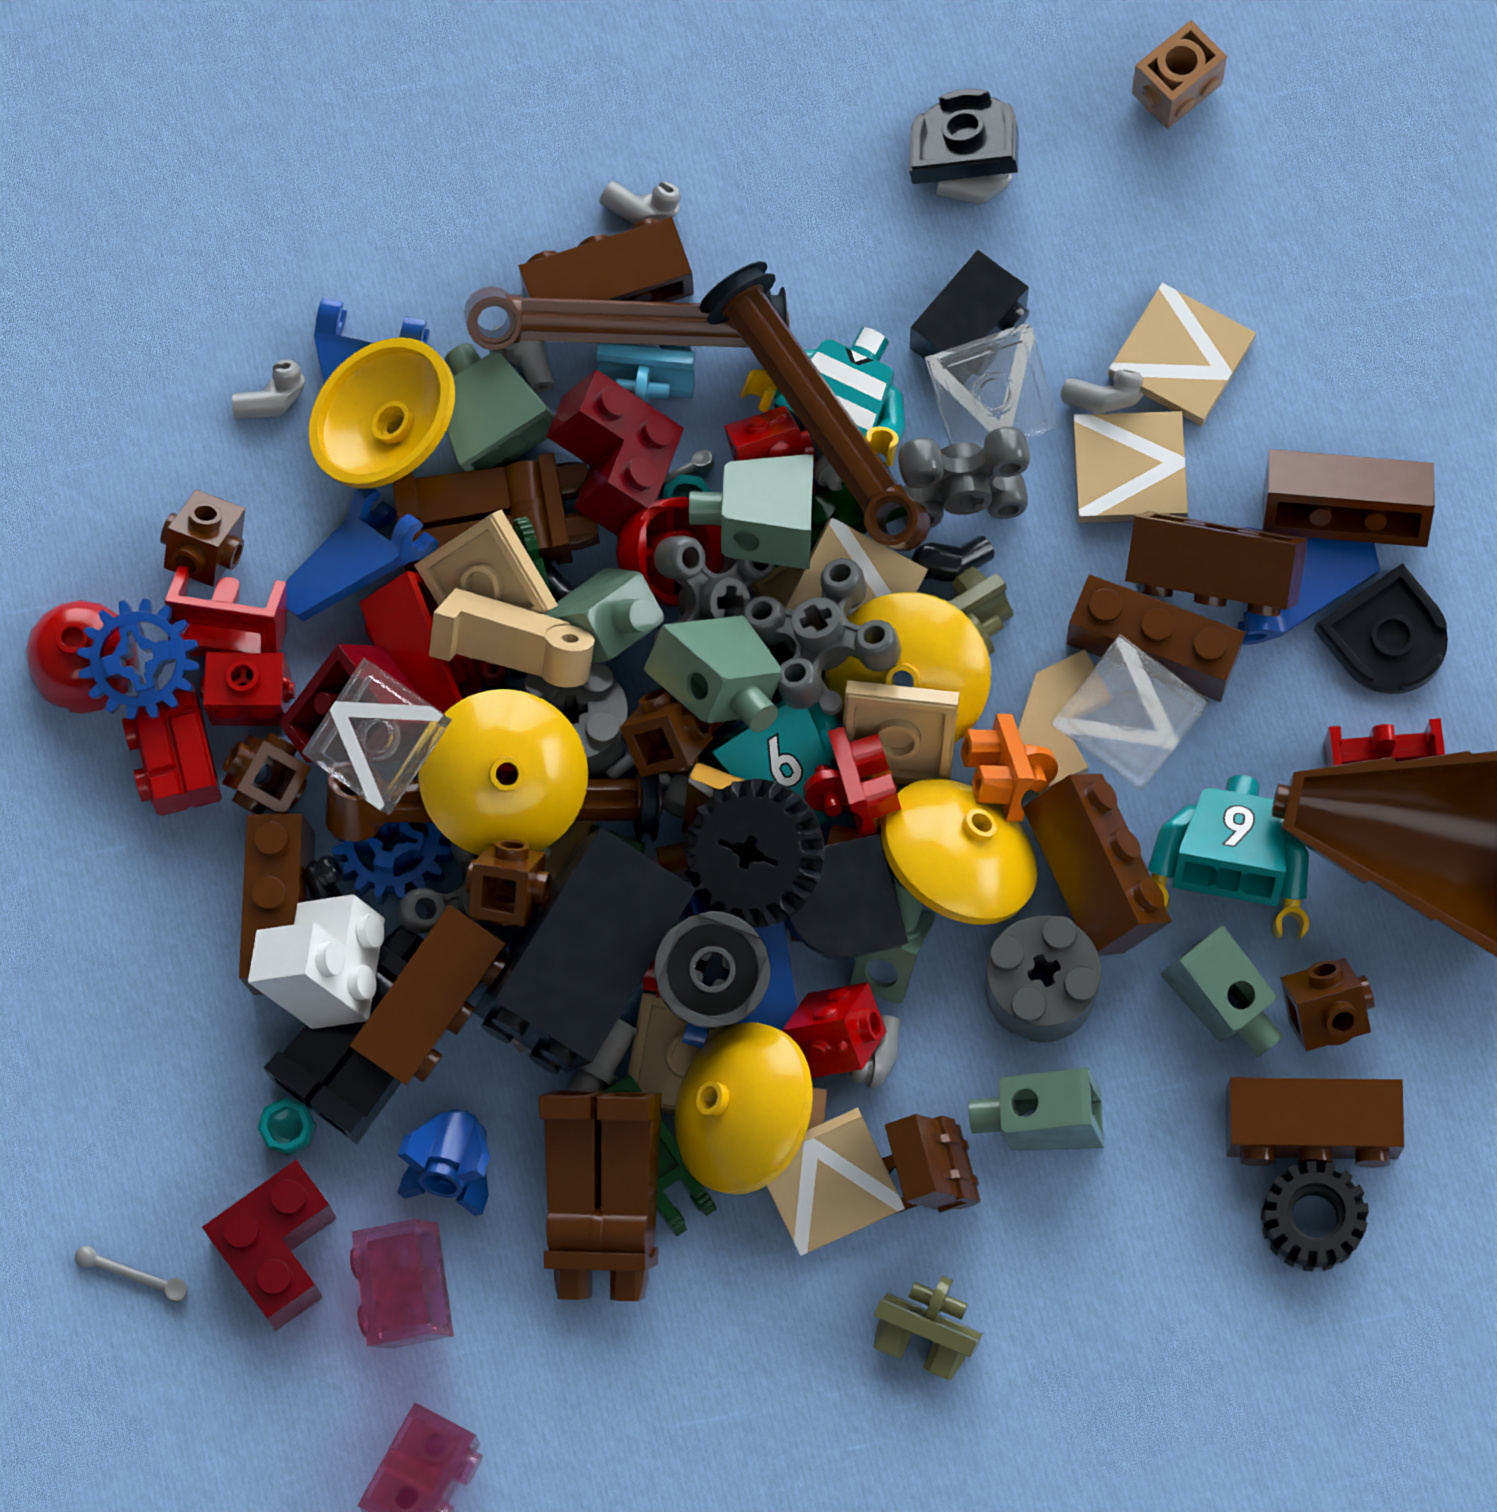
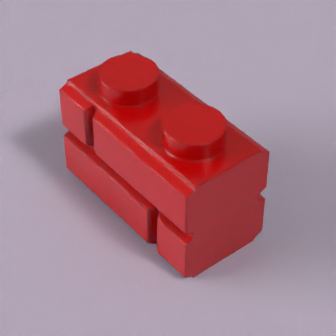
(174, 756)

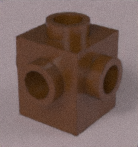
(204, 537)
(664, 735)
(284, 776)
(508, 883)
(1327, 1004)

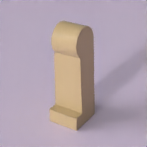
(511, 638)

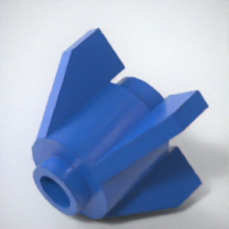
(447, 1159)

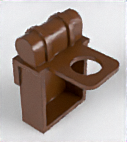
(931, 1163)

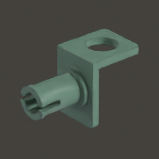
(917, 926)

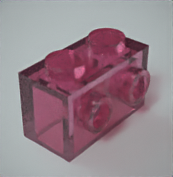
(401, 1284)
(423, 1465)

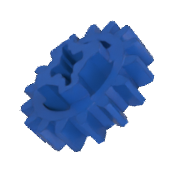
(115, 666)
(388, 866)

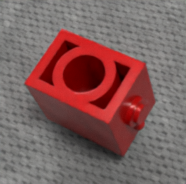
(768, 436)
(246, 688)
(837, 1029)

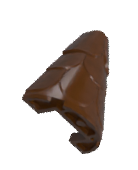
(1408, 828)

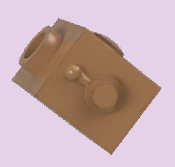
(1179, 74)

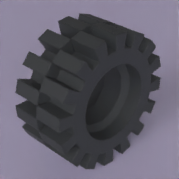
(1333, 1187)

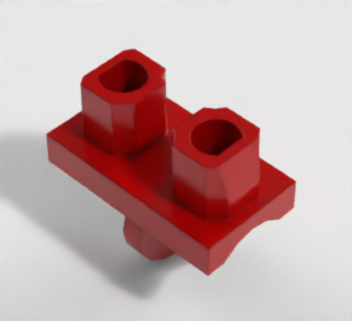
(833, 788)

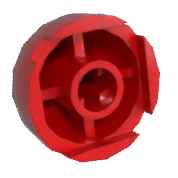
(652, 525)
(55, 661)

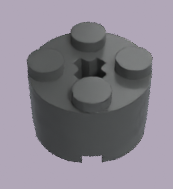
(593, 710)
(1055, 949)
(741, 955)

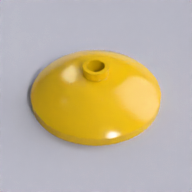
(381, 413)
(938, 650)
(461, 780)
(959, 853)
(743, 1108)

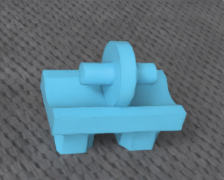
(649, 370)

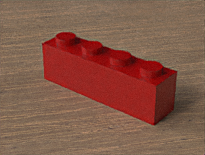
(401, 621)

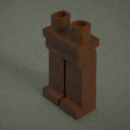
(524, 488)
(601, 1189)

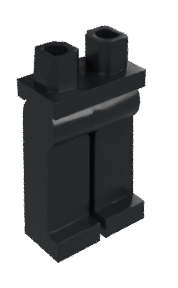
(329, 1073)

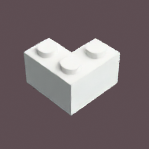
(323, 962)

